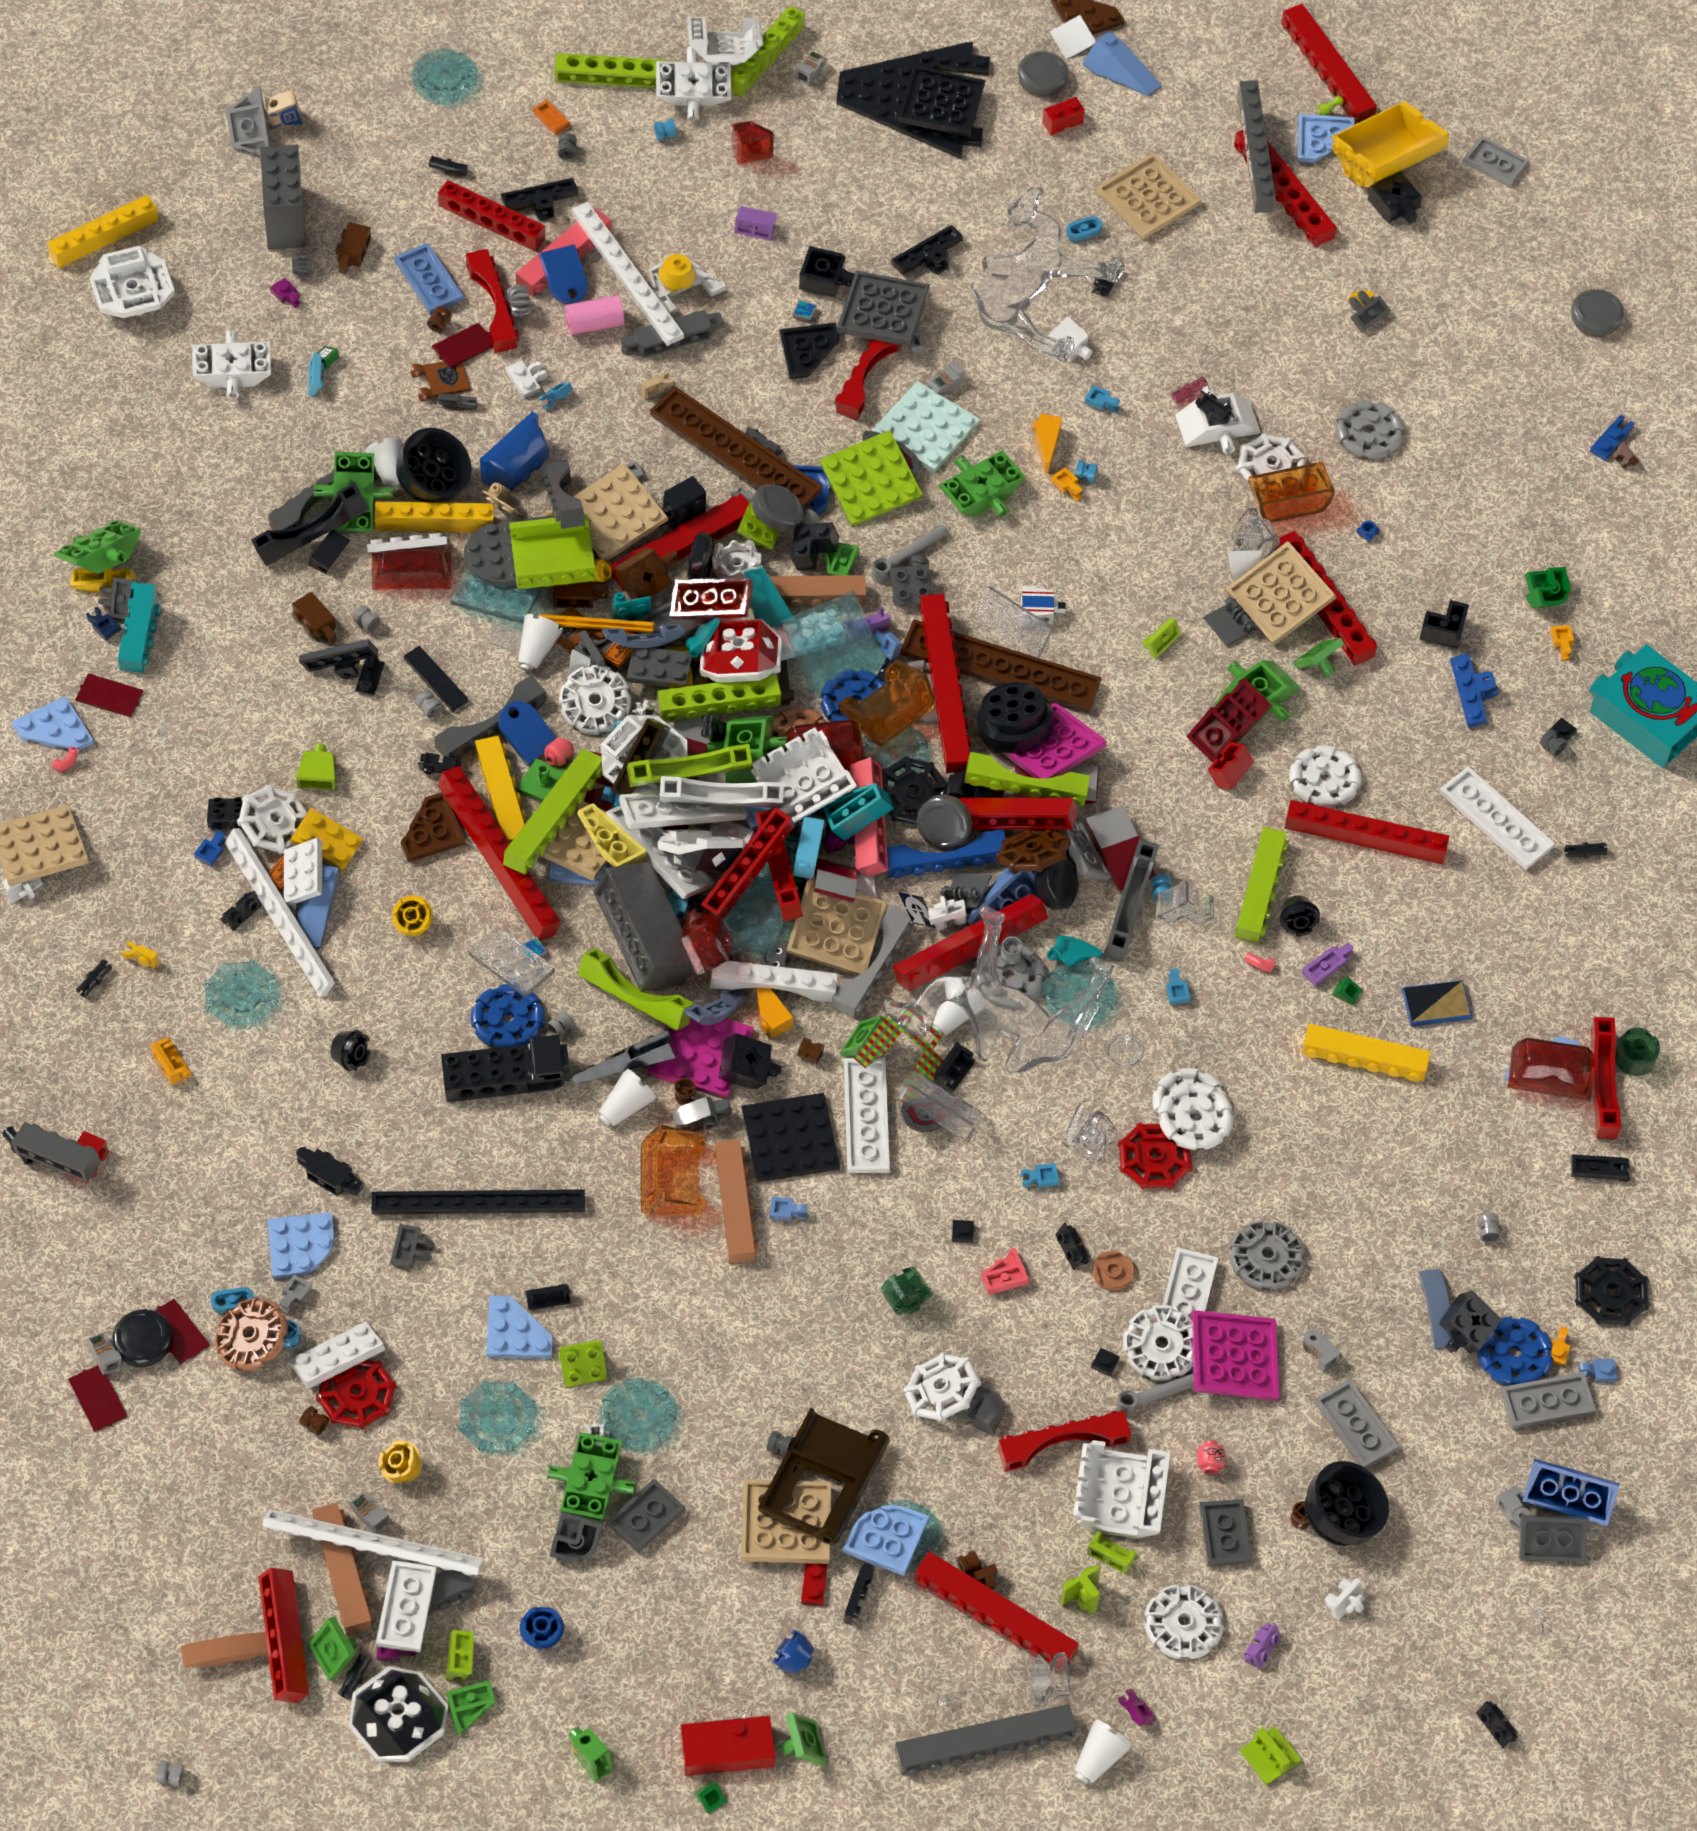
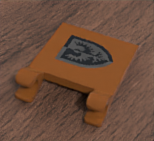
(440, 379)
(569, 637)

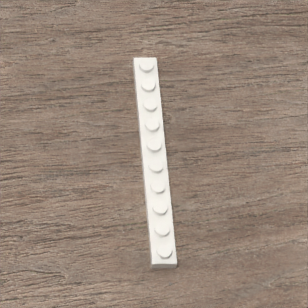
(627, 273)
(279, 912)
(373, 1542)

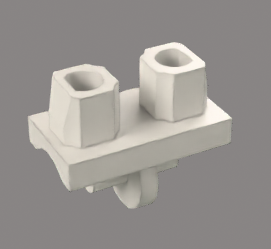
(22, 889)
(946, 911)
(1348, 1600)

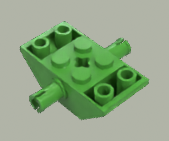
(356, 468)
(983, 484)
(102, 548)
(1269, 680)
(752, 731)
(595, 1460)

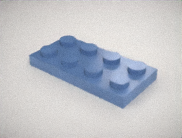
(428, 278)

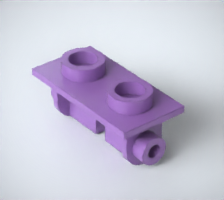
(1268, 1637)

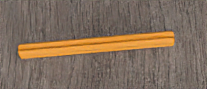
(600, 623)

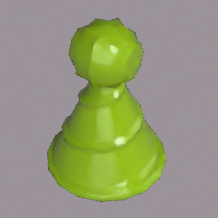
(1327, 108)

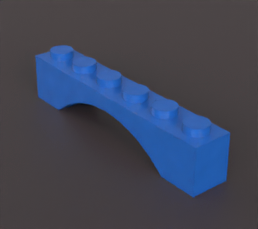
(908, 861)

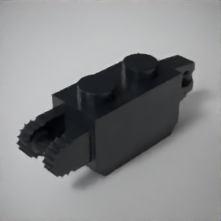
(328, 1172)

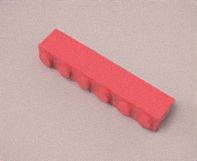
(532, 273)
(871, 841)

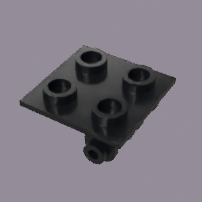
(224, 811)

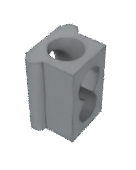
(921, 344)

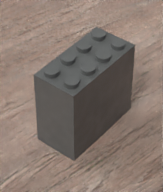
(282, 197)

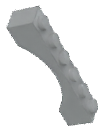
(852, 993)

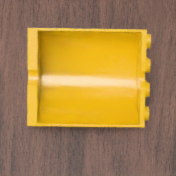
(1387, 144)

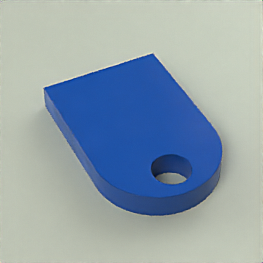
(564, 273)
(821, 502)
(527, 732)

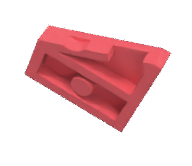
(1005, 1274)

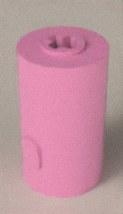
(594, 315)

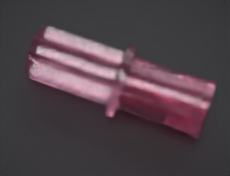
(1188, 390)

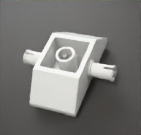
(676, 79)
(231, 364)
(1201, 428)

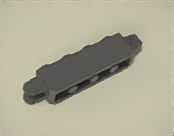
(695, 327)

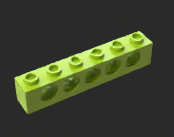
(774, 43)
(606, 70)
(708, 694)

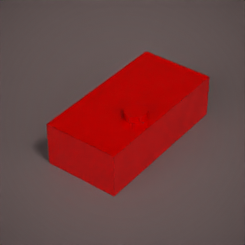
(727, 1745)

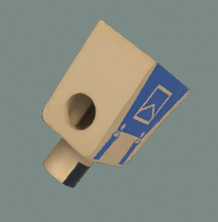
(283, 110)

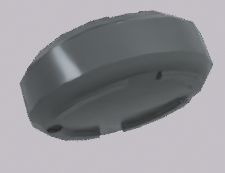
(1043, 73)
(1597, 312)
(777, 507)
(944, 822)

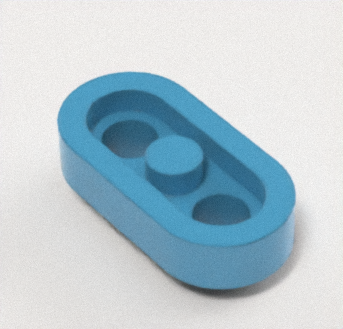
(1083, 229)
(230, 1297)

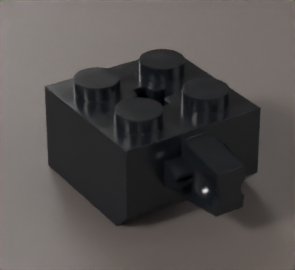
(1395, 198)
(824, 272)
(683, 502)
(747, 1062)
(1469, 1323)

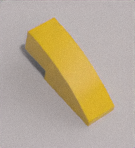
(91, 582)

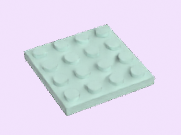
(928, 425)

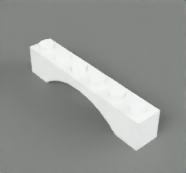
(736, 794)
(808, 983)

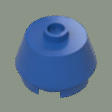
(541, 1627)
(794, 1653)

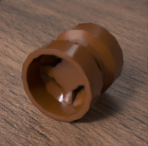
(439, 319)
(811, 1050)
(686, 1087)
(314, 1420)
(1298, 1519)

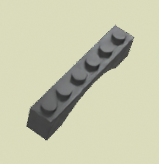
(566, 508)
(295, 509)
(459, 740)
(1130, 900)

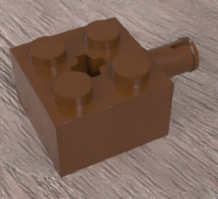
(646, 573)

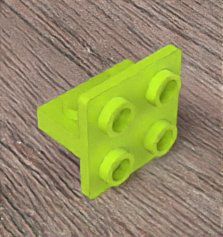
(757, 531)
(582, 1363)
(1083, 1589)
(1269, 1754)

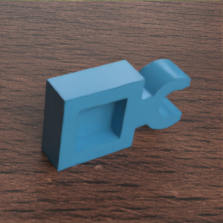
(1043, 1175)

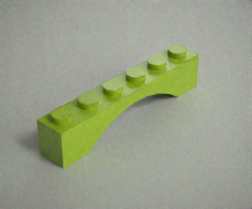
(714, 762)
(986, 772)
(602, 971)

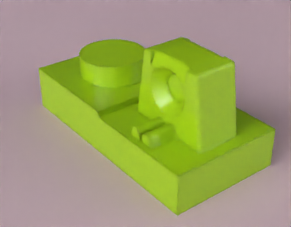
(1162, 638)

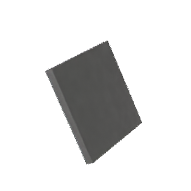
(883, 308)

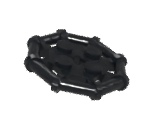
(912, 779)
(1607, 1301)

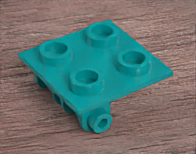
(630, 609)

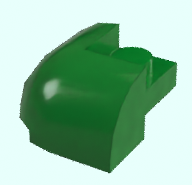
(1547, 587)

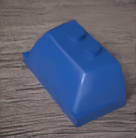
(515, 455)
(1570, 1491)

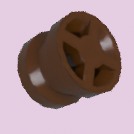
(969, 1562)

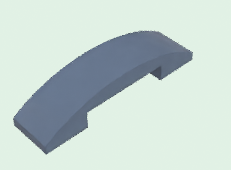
(667, 634)
(719, 1009)
(1437, 1304)

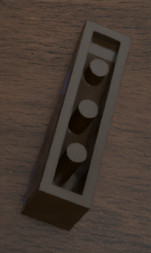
(645, 747)

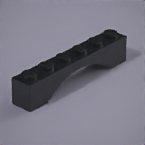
(278, 543)

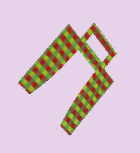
(885, 1035)

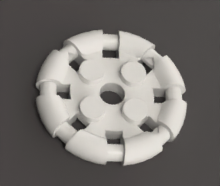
(594, 711)
(1325, 766)
(1186, 1075)
(1195, 1105)
(1149, 1349)
(1179, 1633)

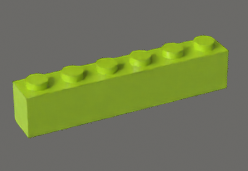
(1260, 885)

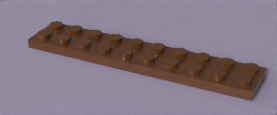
(731, 446)
(1005, 665)

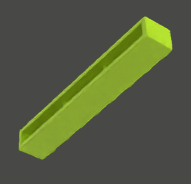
(553, 812)

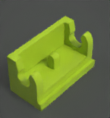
(1111, 1553)
(459, 1655)

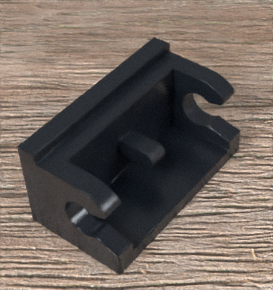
(328, 551)
(954, 1067)

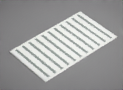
(577, 661)

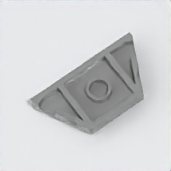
(248, 123)

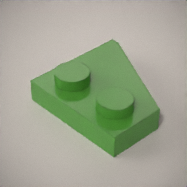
(843, 560)
(469, 1704)

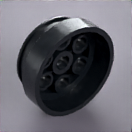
(453, 463)
(1015, 718)
(1346, 1504)

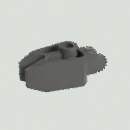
(701, 1114)

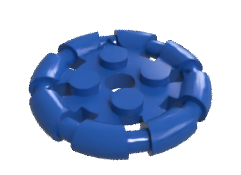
(855, 689)
(507, 1006)
(1519, 1340)

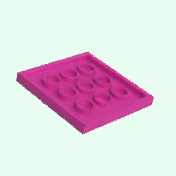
(1066, 747)
(700, 1055)
(1235, 1355)

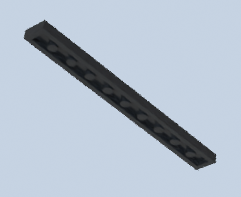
(478, 1201)

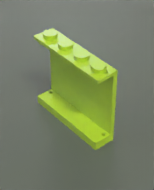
(550, 554)

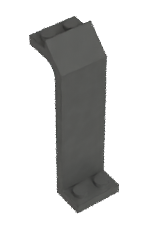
(659, 617)

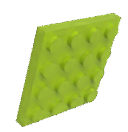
(870, 478)

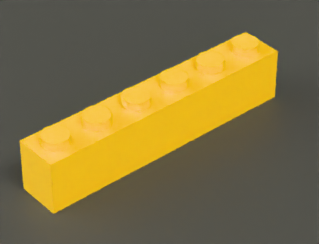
(102, 231)
(432, 516)
(500, 786)
(1366, 1052)

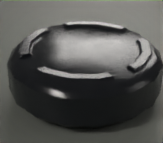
(701, 556)
(1057, 885)
(142, 1337)

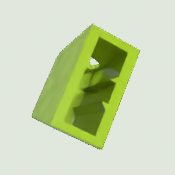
(316, 769)

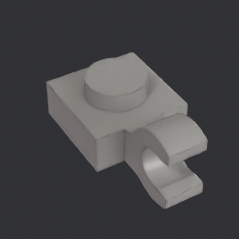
(295, 1291)

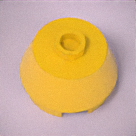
(677, 273)
(412, 915)
(400, 1462)

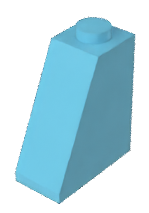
(808, 847)

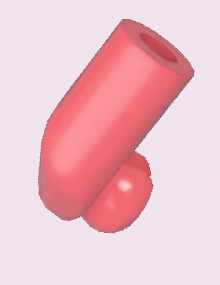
(68, 762)
(1265, 965)

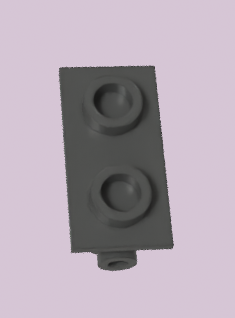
(760, 438)

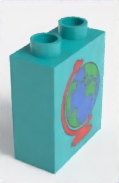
(1648, 704)

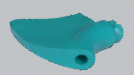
(701, 637)
(1072, 950)

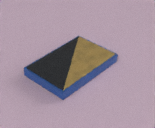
(1436, 1003)

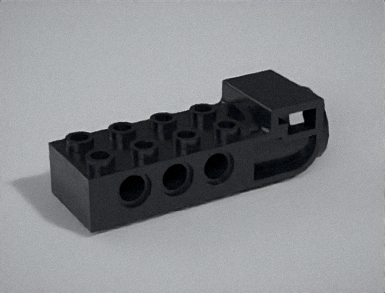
(506, 1070)

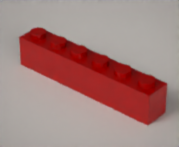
(1022, 813)
(283, 1635)

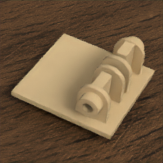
(500, 496)

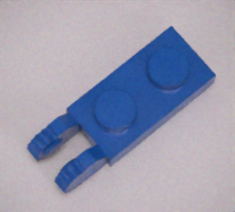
(1611, 438)

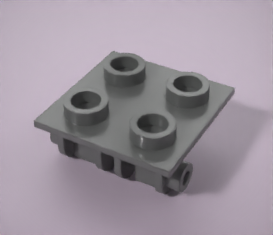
(910, 584)
(1230, 622)
(967, 887)

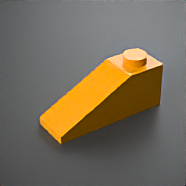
(1047, 432)
(772, 1013)

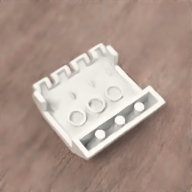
(725, 46)
(809, 774)
(1121, 1491)

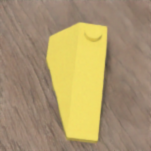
(611, 840)

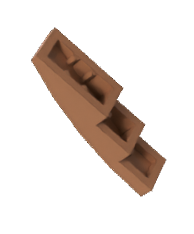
(224, 1650)

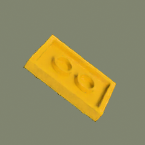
(337, 841)

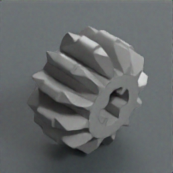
(519, 301)

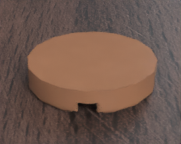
(1113, 1271)

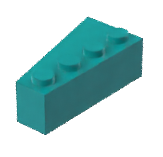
(139, 627)

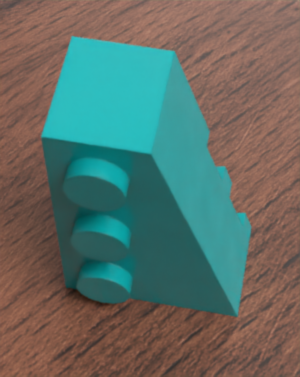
(766, 599)
(857, 810)

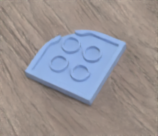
(299, 1243)
(887, 1537)

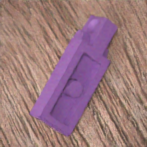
(1327, 963)

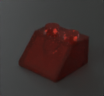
(751, 142)

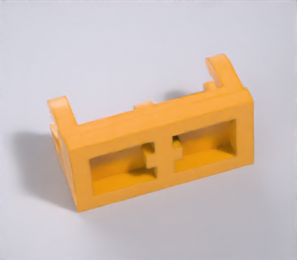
(170, 1061)

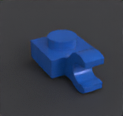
(210, 851)

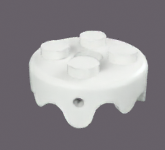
(735, 552)

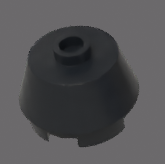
(1299, 915)
(350, 1049)

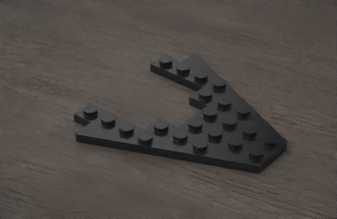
(880, 87)

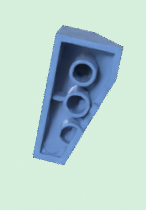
(1117, 62)
(1005, 891)
(315, 912)

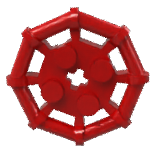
(1148, 1164)
(358, 1403)

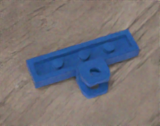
(1472, 689)

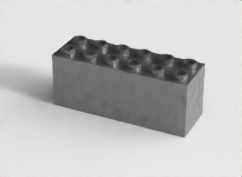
(644, 926)

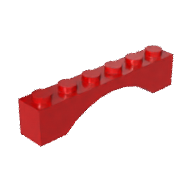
(481, 270)
(852, 399)
(782, 878)
(1604, 1087)
(1020, 1449)

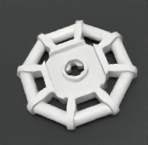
(1267, 452)
(263, 821)
(934, 1373)

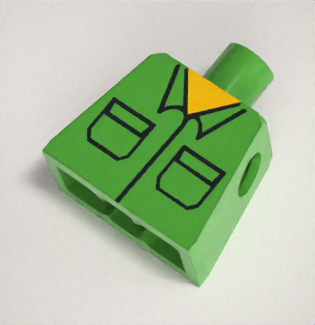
(591, 1753)

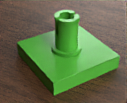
(1319, 654)
(539, 780)
(859, 1036)
(332, 1648)
(805, 1740)

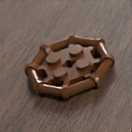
(1033, 850)

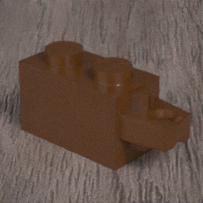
(353, 246)
(578, 594)
(315, 618)

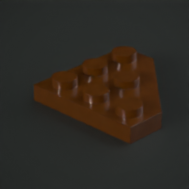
(1095, 14)
(432, 830)

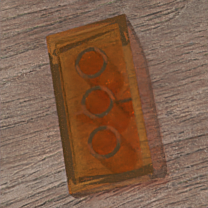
(1292, 492)

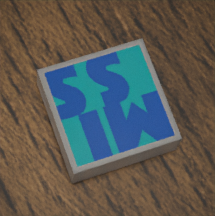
(804, 311)
(536, 946)

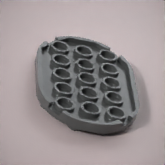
(490, 553)

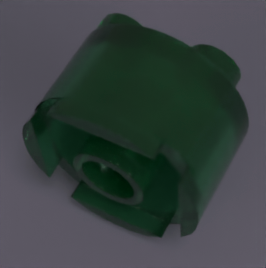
(1637, 1052)
(906, 1291)

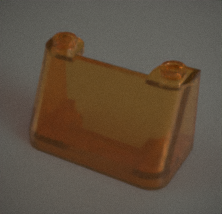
(892, 706)
(670, 1172)

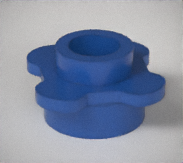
(1368, 525)

